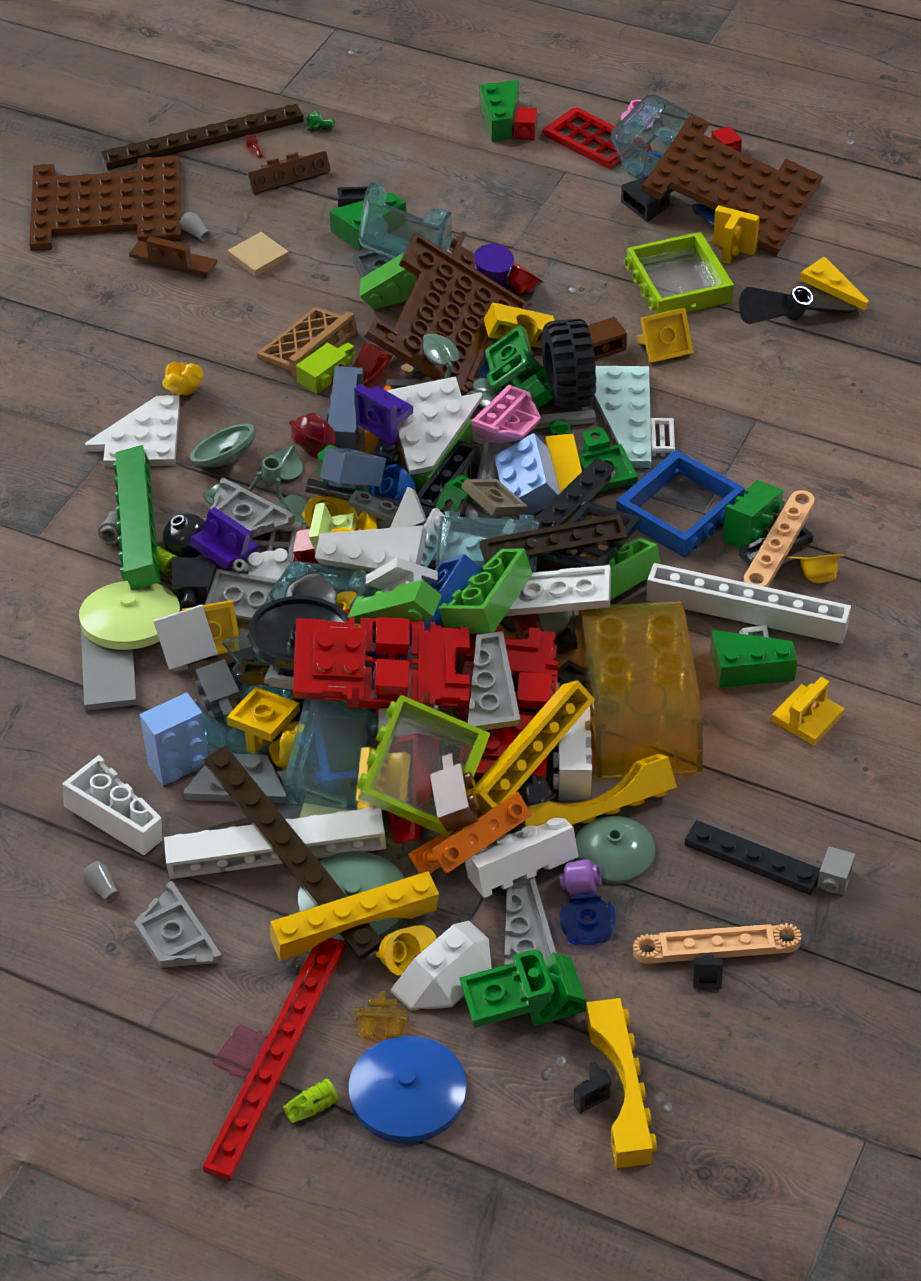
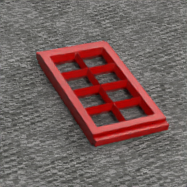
(552, 132)

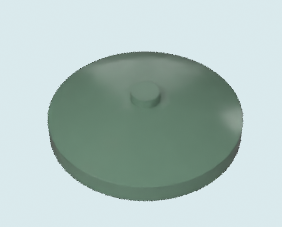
(355, 874)

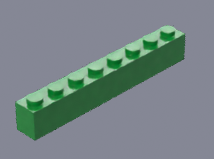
(136, 518)

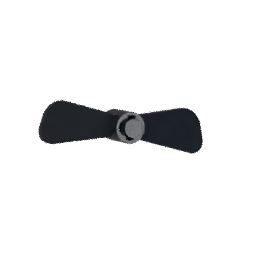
(762, 304)

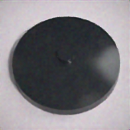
(274, 626)

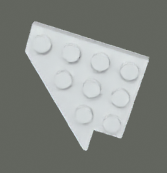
(435, 421)
(149, 425)

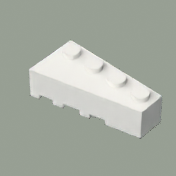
(371, 548)
(574, 762)
(112, 806)
(522, 855)

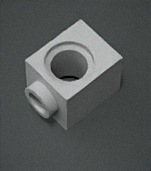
(836, 870)

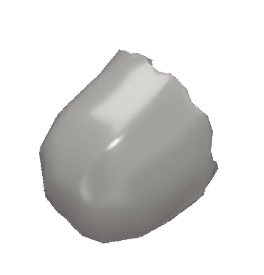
(313, 586)

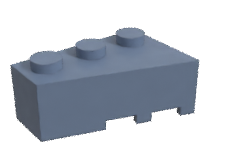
(342, 414)
(352, 468)

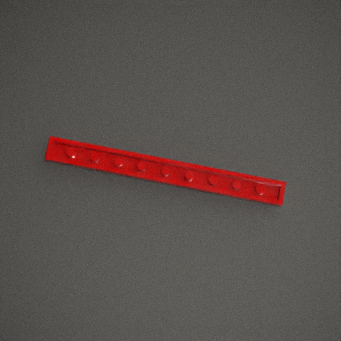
(273, 1060)

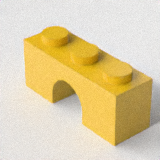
(503, 319)

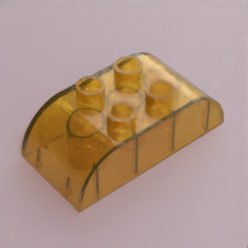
(642, 686)

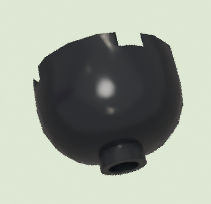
(178, 534)

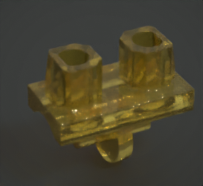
(394, 1018)

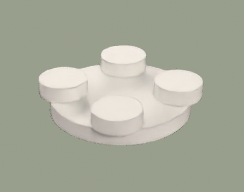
(268, 563)

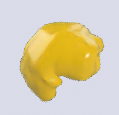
(182, 378)
(281, 749)

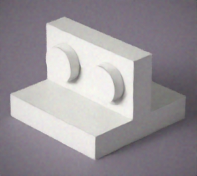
(399, 573)

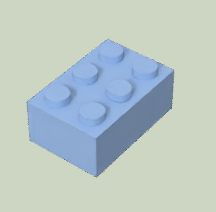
(528, 473)
(174, 738)

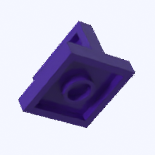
(380, 412)
(223, 539)

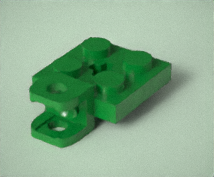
(613, 455)

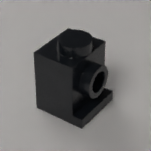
(387, 451)

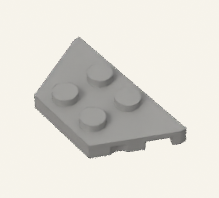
(250, 509)
(207, 788)
(175, 932)

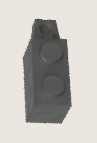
(219, 689)

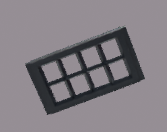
(630, 521)

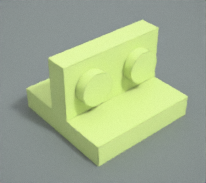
(324, 523)

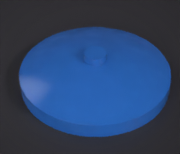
(407, 1089)

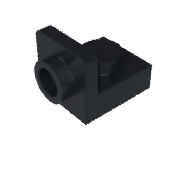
(592, 1091)

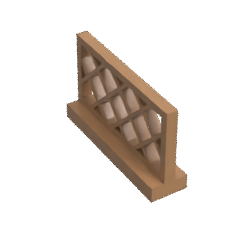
(336, 334)

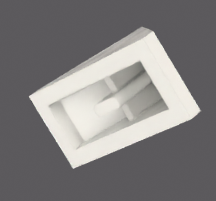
(409, 512)

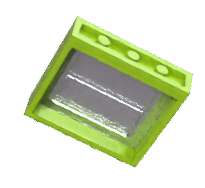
(682, 276)
(411, 751)

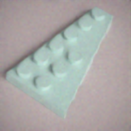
(625, 406)

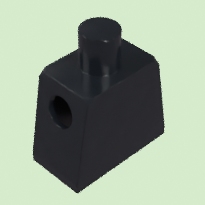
(642, 203)
(192, 579)

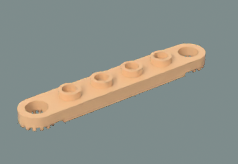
(780, 539)
(717, 942)

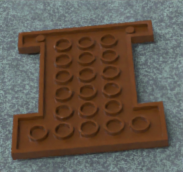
(727, 178)
(107, 202)
(447, 302)

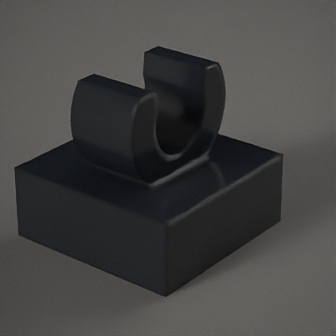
(707, 972)

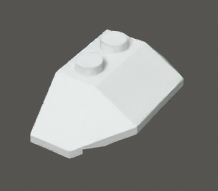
(434, 974)

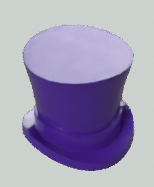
(494, 262)

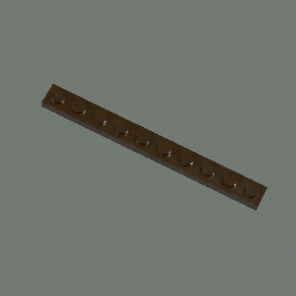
(202, 136)
(286, 843)

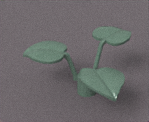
(443, 352)
(278, 466)

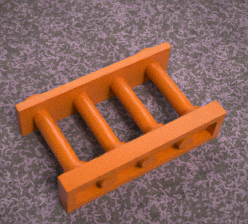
(470, 839)

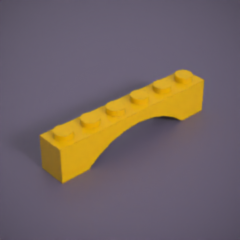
(645, 779)
(308, 928)
(630, 1132)

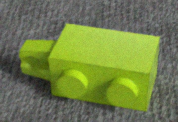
(318, 368)

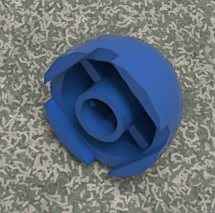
(393, 483)

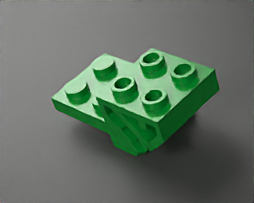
(514, 365)
(528, 985)

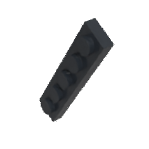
(578, 492)
(753, 857)

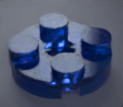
(587, 932)

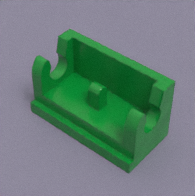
(453, 492)

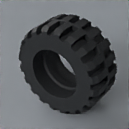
(569, 363)

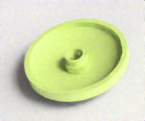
(125, 617)

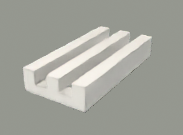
(662, 449)

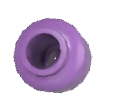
(581, 877)

